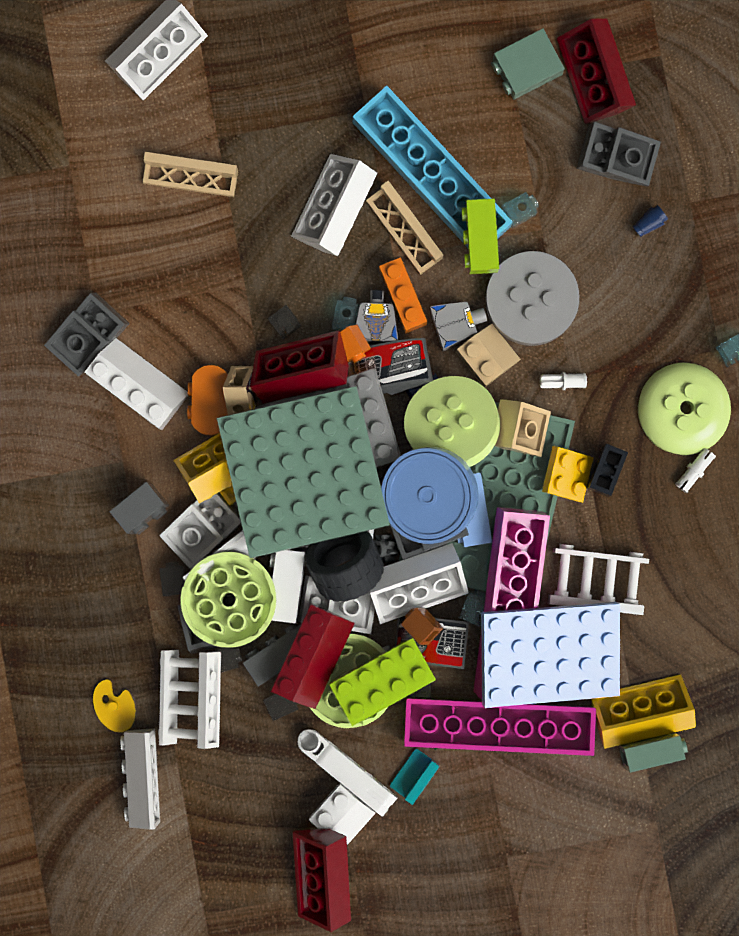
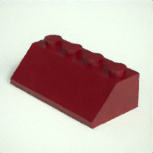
(596, 70)
(299, 367)
(312, 656)
(322, 877)

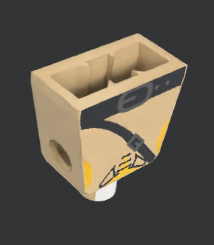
(237, 390)

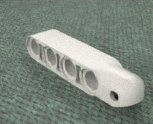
(346, 771)

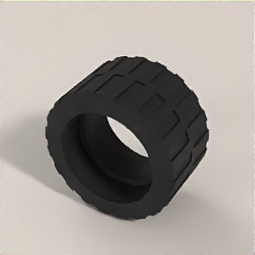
(350, 579)

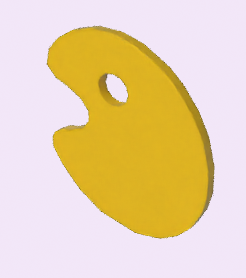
(118, 712)

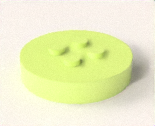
(453, 416)

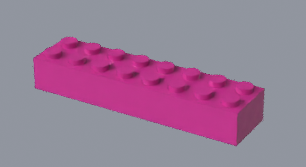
(514, 566)
(502, 728)

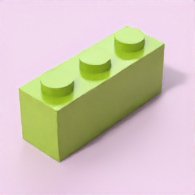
(480, 236)

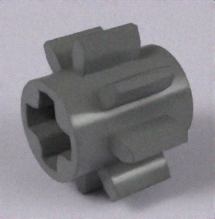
(386, 547)

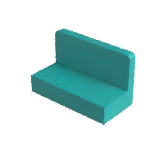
(414, 776)

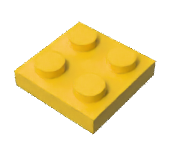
(567, 474)

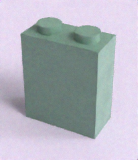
(527, 64)
(653, 752)

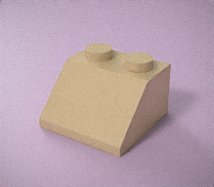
(487, 355)
(522, 427)

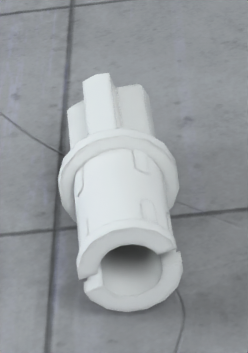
(563, 380)

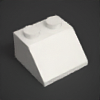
(342, 813)

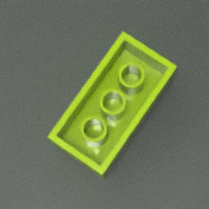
(382, 681)

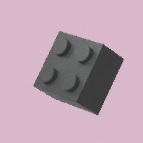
(139, 509)

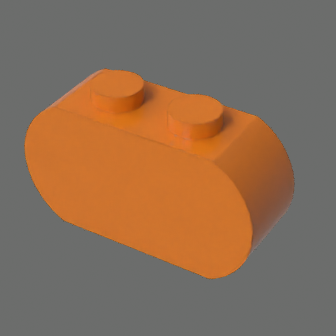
(207, 399)

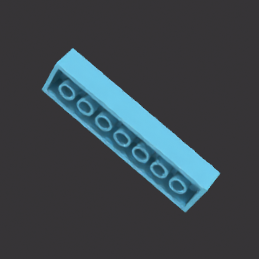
(422, 160)

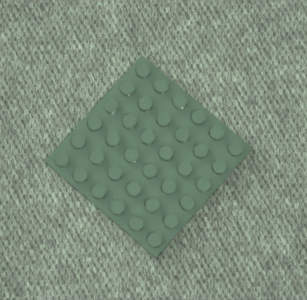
(303, 472)

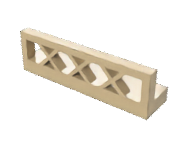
(190, 165)
(412, 223)

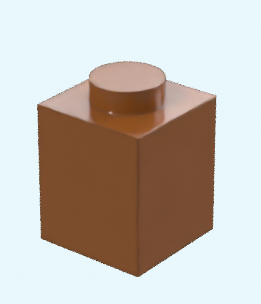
(421, 625)

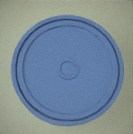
(430, 495)

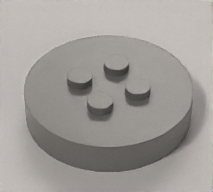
(532, 298)

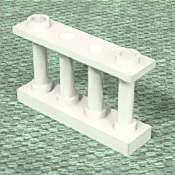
(561, 596)
(208, 699)

